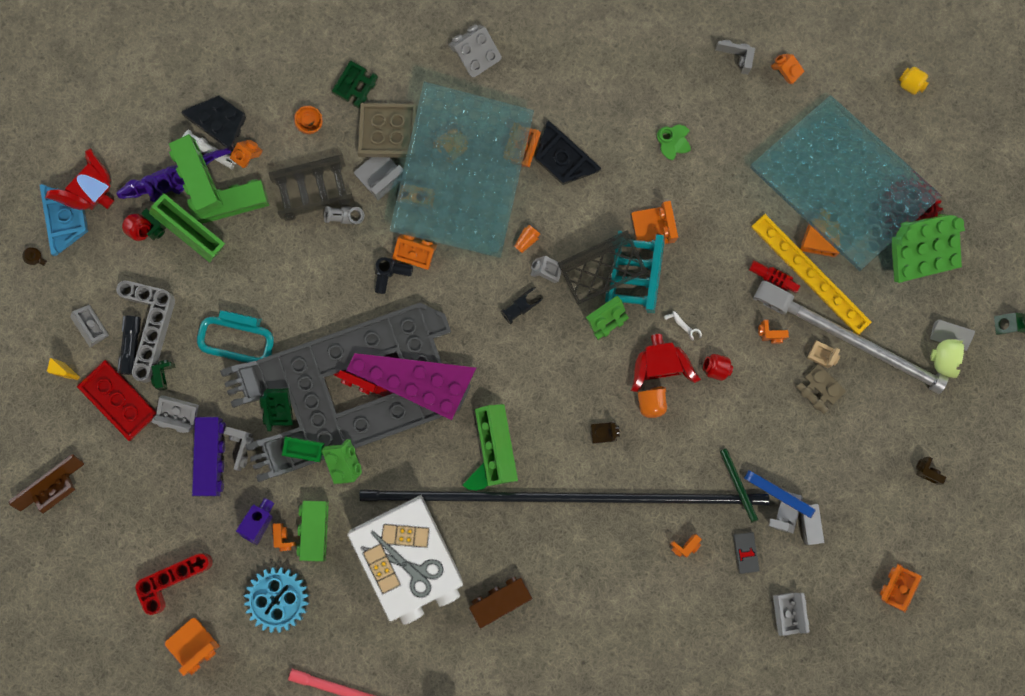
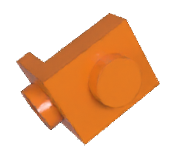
(788, 67)
(244, 152)
(775, 336)
(691, 545)

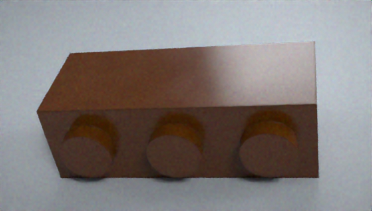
(499, 601)

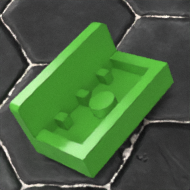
(342, 462)

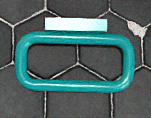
(239, 322)

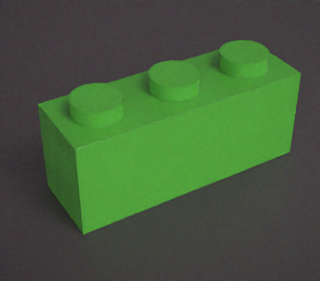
(313, 530)

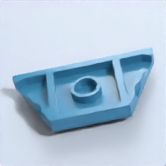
(62, 223)

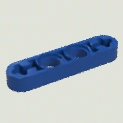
(779, 494)

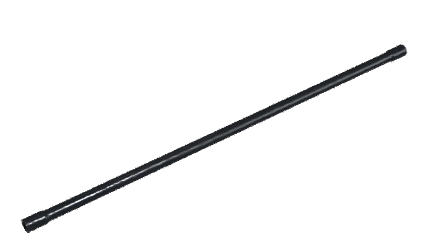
(376, 495)

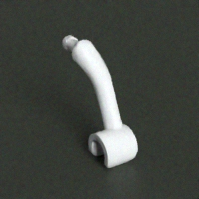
(682, 324)

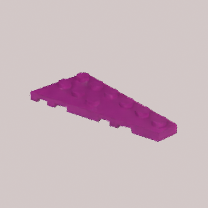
(428, 384)

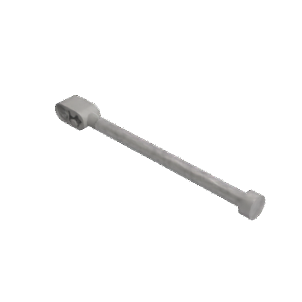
(782, 301)

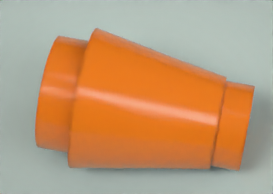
(527, 238)

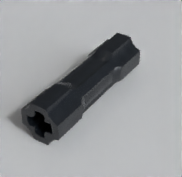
(130, 330)

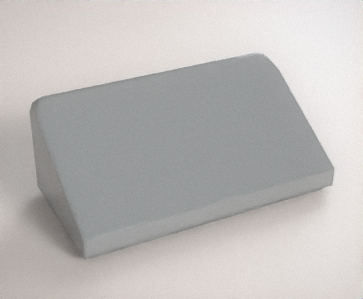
(89, 325)
(944, 330)
(812, 527)

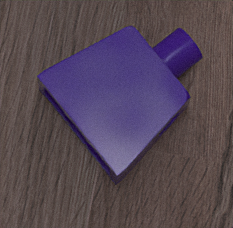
(254, 530)

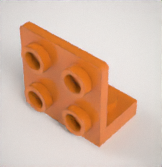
(655, 221)

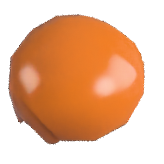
(305, 116)

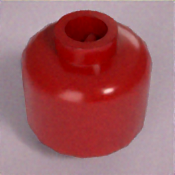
(136, 227)
(717, 367)

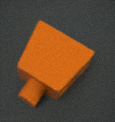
(815, 243)

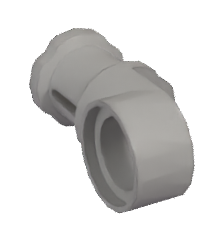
(343, 215)

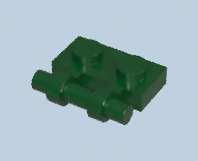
(349, 82)

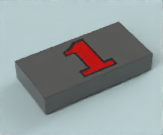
(746, 552)

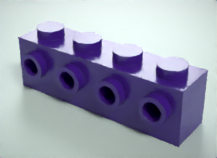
(208, 456)

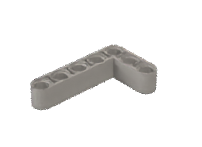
(151, 325)

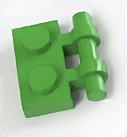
(609, 311)

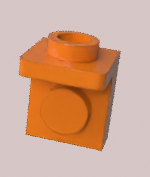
(279, 534)

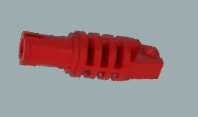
(774, 277)

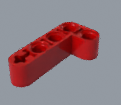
(175, 577)

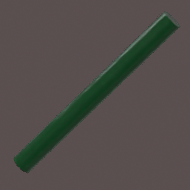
(739, 486)

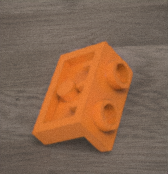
(414, 251)

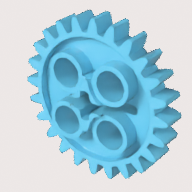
(263, 588)

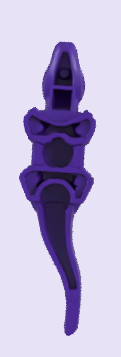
(162, 181)

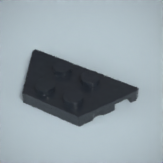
(217, 119)
(563, 157)

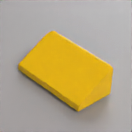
(61, 369)

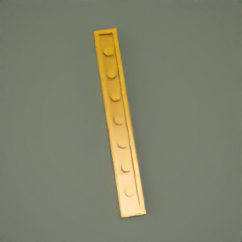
(811, 274)

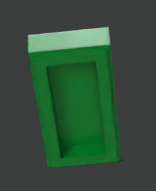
(302, 449)

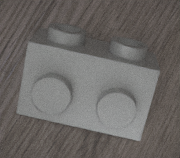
(175, 414)
(791, 613)

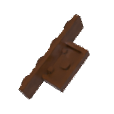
(50, 487)

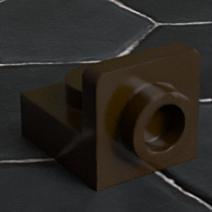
(604, 432)
(932, 474)

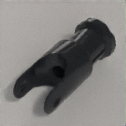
(518, 307)

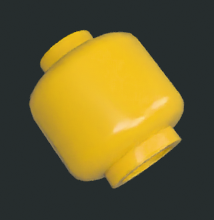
(914, 80)

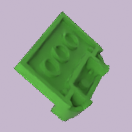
(927, 247)

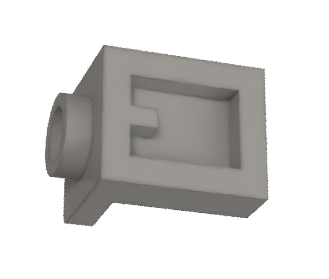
(546, 268)

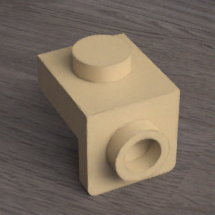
(824, 355)

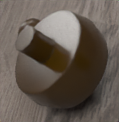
(33, 256)

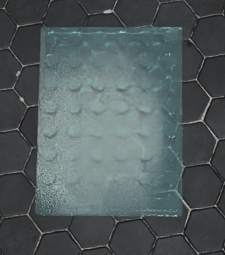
(461, 170)
(845, 182)

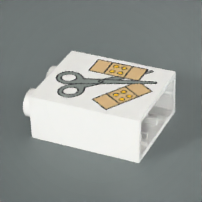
(406, 560)

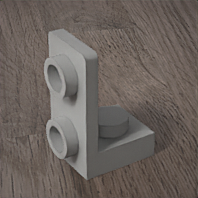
(744, 50)
(237, 435)
(786, 517)

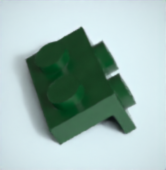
(276, 408)

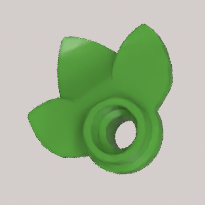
(676, 142)

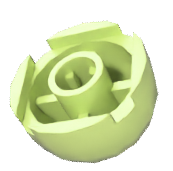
(948, 357)

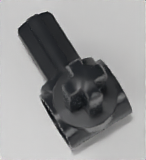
(395, 268)

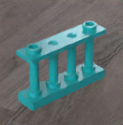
(651, 282)

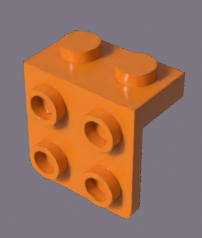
(192, 646)

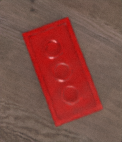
(117, 400)

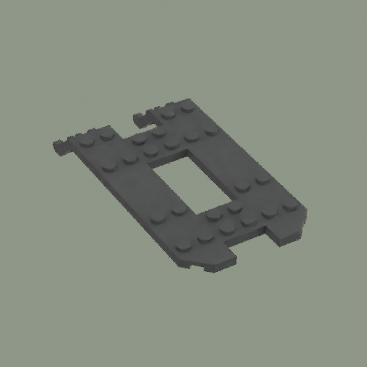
(304, 372)

